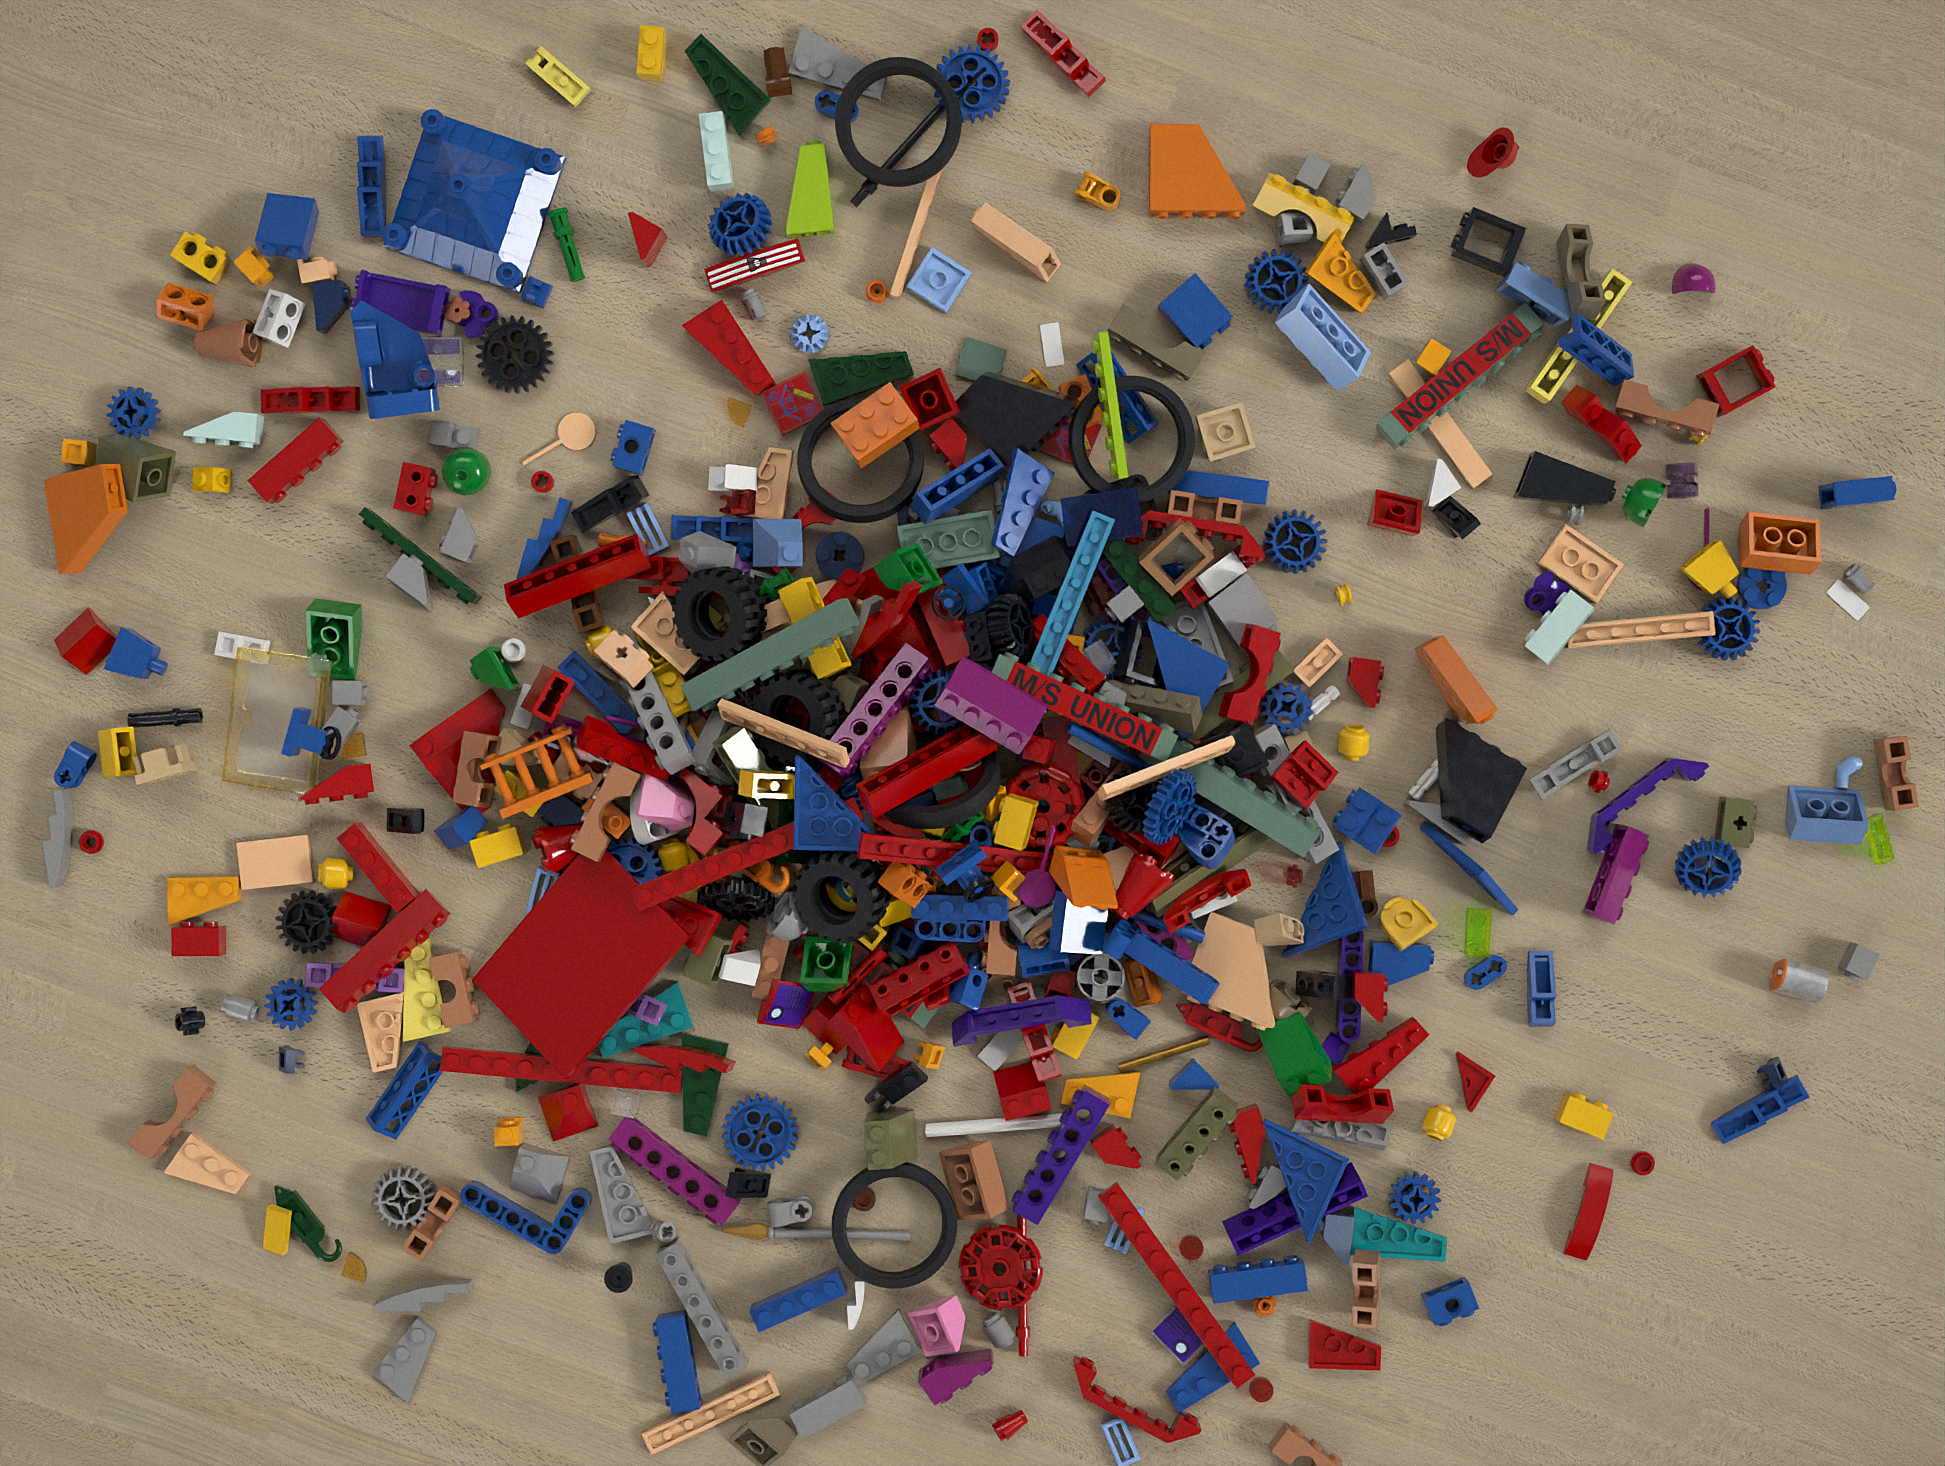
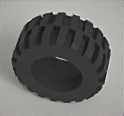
(693, 616)
(816, 695)
(822, 913)

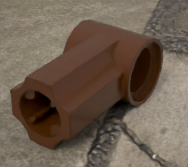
(777, 78)
(1365, 887)

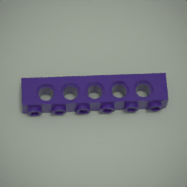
(1035, 1207)
(1279, 1216)

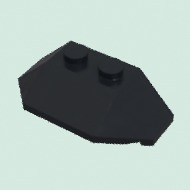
(1038, 569)

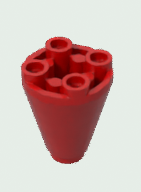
(556, 845)
(1140, 885)

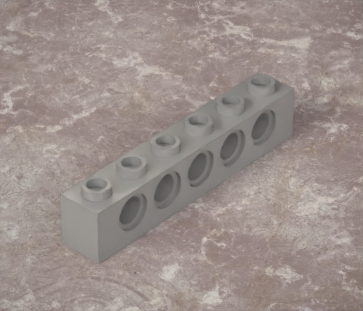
(1270, 737)
(679, 754)
(702, 1308)

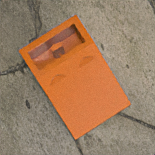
(1083, 877)

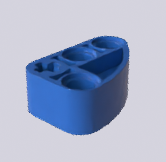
(1206, 839)

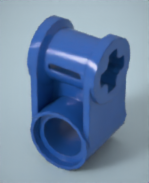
(76, 762)
(1129, 1019)

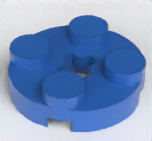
(1751, 594)

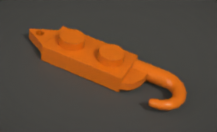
(763, 872)

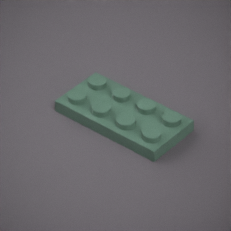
(953, 539)

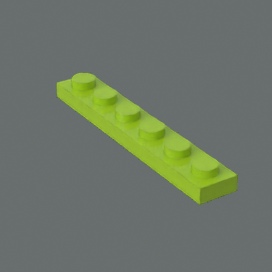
(1108, 395)

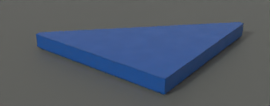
(1186, 666)
(821, 816)
(1470, 867)
(1332, 907)
(1308, 1172)

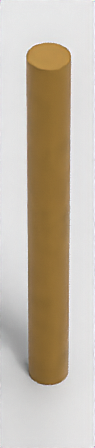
(1164, 1053)

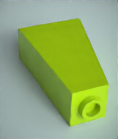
(811, 196)

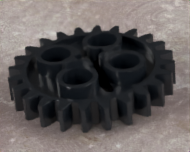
(532, 343)
(737, 900)

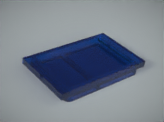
(1116, 504)

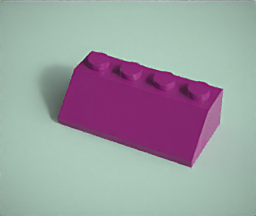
(991, 705)
(1615, 874)

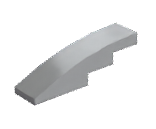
(869, 607)
(58, 849)
(415, 1297)

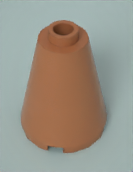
(231, 343)

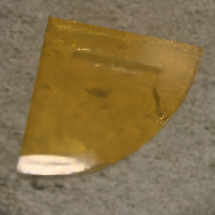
(738, 411)
(354, 747)
(354, 1268)

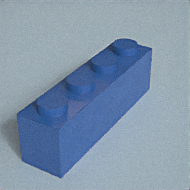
(957, 486)
(1257, 1279)
(798, 1299)
(678, 1361)

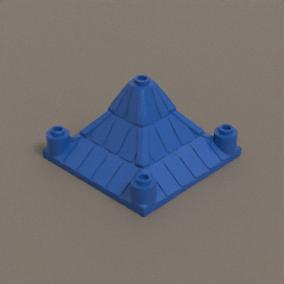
(474, 201)

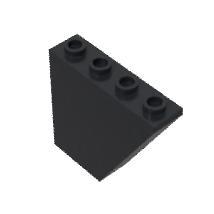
(1012, 413)
(1473, 780)

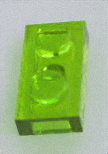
(1879, 840)
(1478, 932)

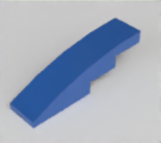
(372, 185)
(1225, 486)
(723, 528)
(537, 551)
(1759, 1109)

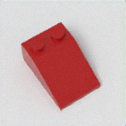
(866, 1029)

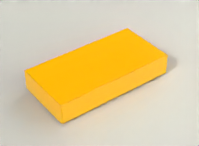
(277, 1229)

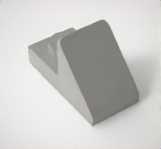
(453, 435)

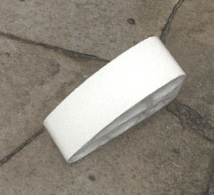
(645, 831)

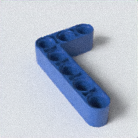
(960, 933)
(1160, 959)
(527, 1217)

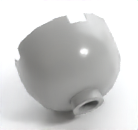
(786, 921)

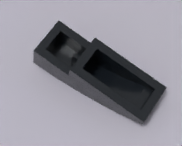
(610, 503)

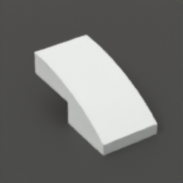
(1221, 574)
(228, 643)
(855, 1306)

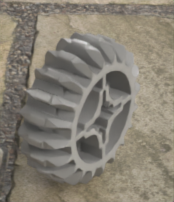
(403, 1188)

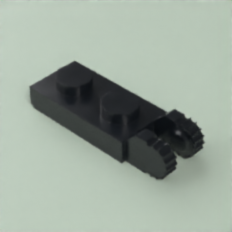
(897, 1086)

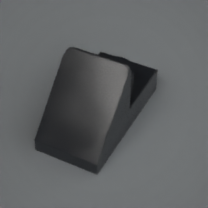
(1385, 235)
(1456, 518)
(405, 820)
(748, 1184)

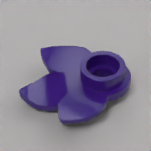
(476, 324)
(1547, 591)

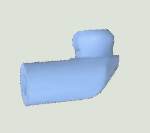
(1053, 509)
(1846, 768)

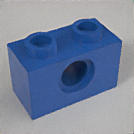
(636, 461)
(1437, 1298)

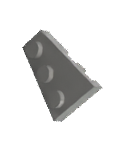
(1114, 695)
(884, 1350)
(405, 1360)

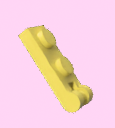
(558, 76)

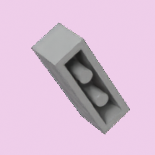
(827, 1405)

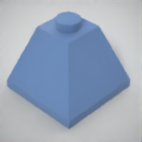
(777, 543)

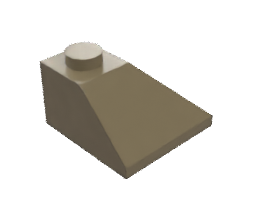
(764, 1439)

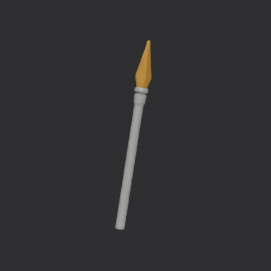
(759, 1231)

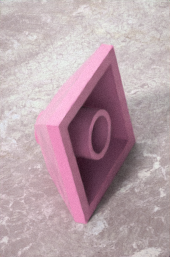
(665, 803)
(939, 1325)

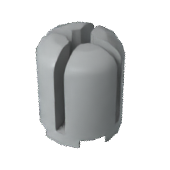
(1111, 972)

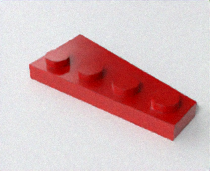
(1372, 1064)

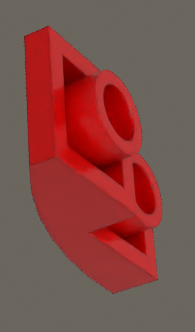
(739, 936)

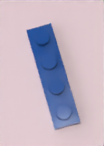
(598, 690)
(956, 908)

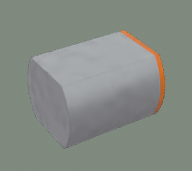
(1799, 980)

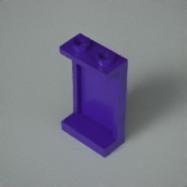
(407, 301)

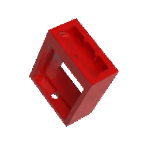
(1715, 392)

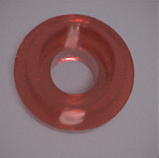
(1294, 876)

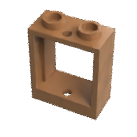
(1163, 578)

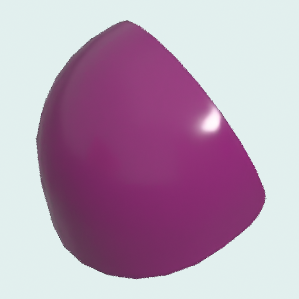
(1693, 278)

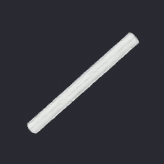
(992, 1125)

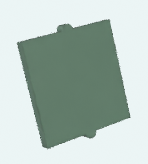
(979, 358)

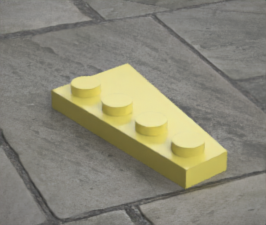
(421, 996)

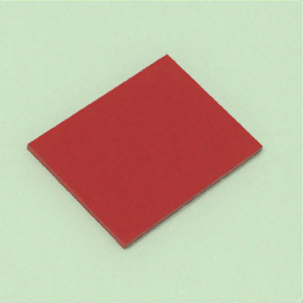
(579, 960)

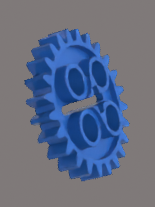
(987, 97)
(1169, 806)
(634, 852)
(741, 1123)

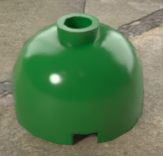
(466, 471)
(1642, 499)

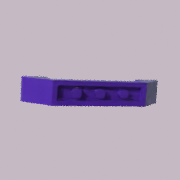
(1599, 837)
(1019, 1015)

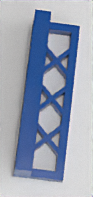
(1597, 351)
(1134, 407)
(402, 1089)

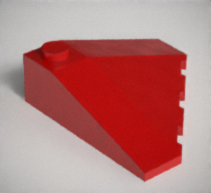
(441, 745)

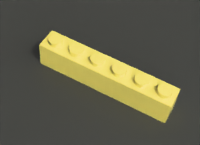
(1560, 362)

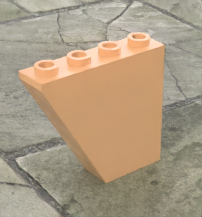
(1239, 965)

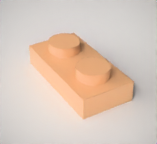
(1317, 662)

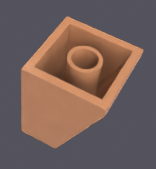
(892, 746)

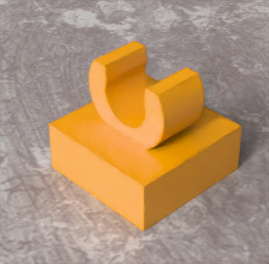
(931, 1055)
(819, 1056)

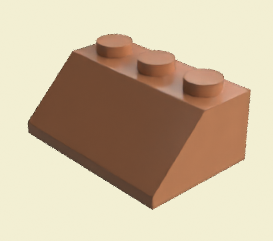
(974, 1180)

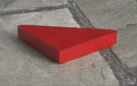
(1474, 1080)

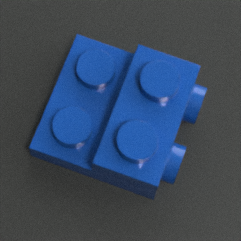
(1366, 820)

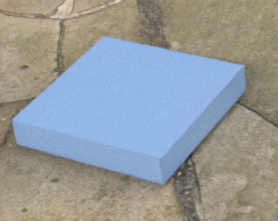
(938, 280)

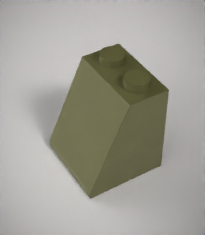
(144, 466)
(890, 1138)

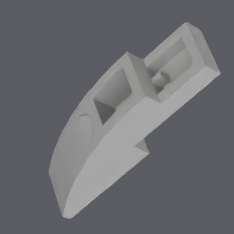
(1269, 1184)

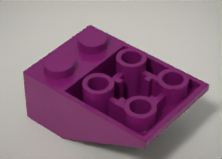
(953, 1371)

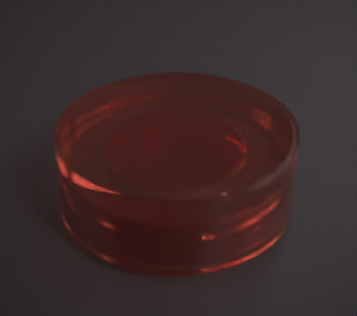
(1191, 1247)
(1261, 1389)

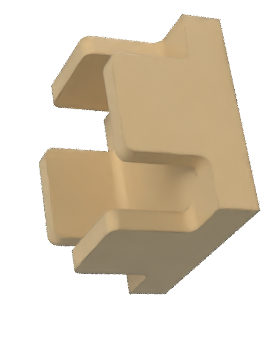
(1225, 432)
(163, 764)

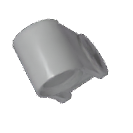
(786, 1211)

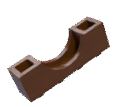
(585, 606)

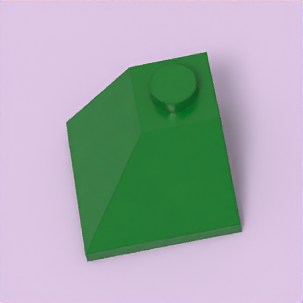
(907, 566)
(493, 669)
(825, 964)

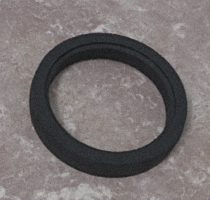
(868, 76)
(1182, 420)
(839, 509)
(957, 810)
(911, 1276)

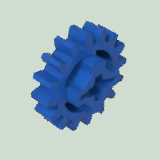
(132, 403)
(1295, 703)
(284, 997)
(1424, 1198)

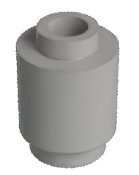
(240, 1008)
(998, 1330)

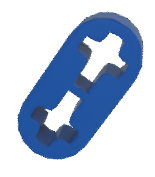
(830, 110)
(1489, 976)

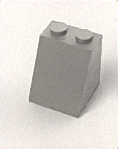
(1239, 605)

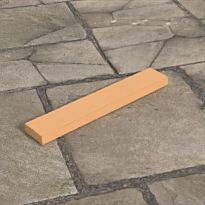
(914, 236)
(1444, 430)
(1643, 629)
(783, 733)
(1164, 768)
(710, 1413)

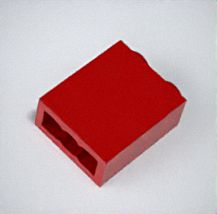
(547, 694)

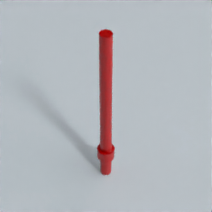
(1022, 1329)

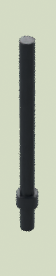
(869, 186)

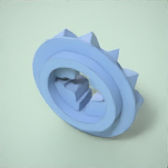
(819, 339)

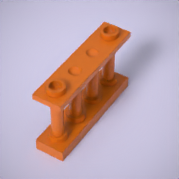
(533, 795)

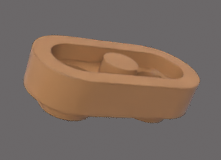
(1040, 934)
(997, 981)

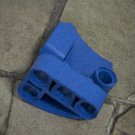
(389, 363)

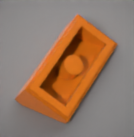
(1142, 983)

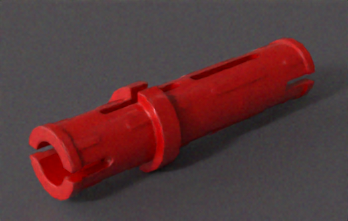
(859, 975)

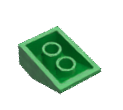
(335, 631)
(1295, 1054)

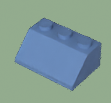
(1538, 292)
(1825, 815)

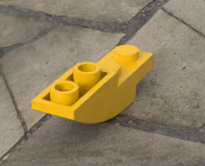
(668, 678)

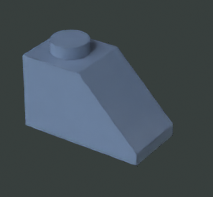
(1338, 1233)

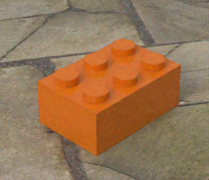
(875, 425)
(1780, 543)

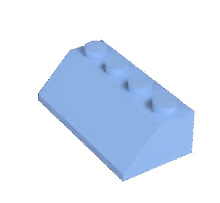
(1323, 338)

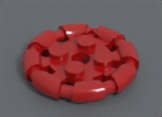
(1054, 795)
(1014, 1264)

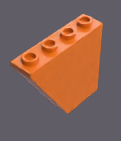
(1188, 175)
(84, 512)
(1456, 682)

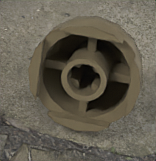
(1285, 1002)

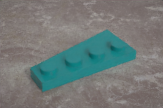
(633, 1032)
(1395, 1238)

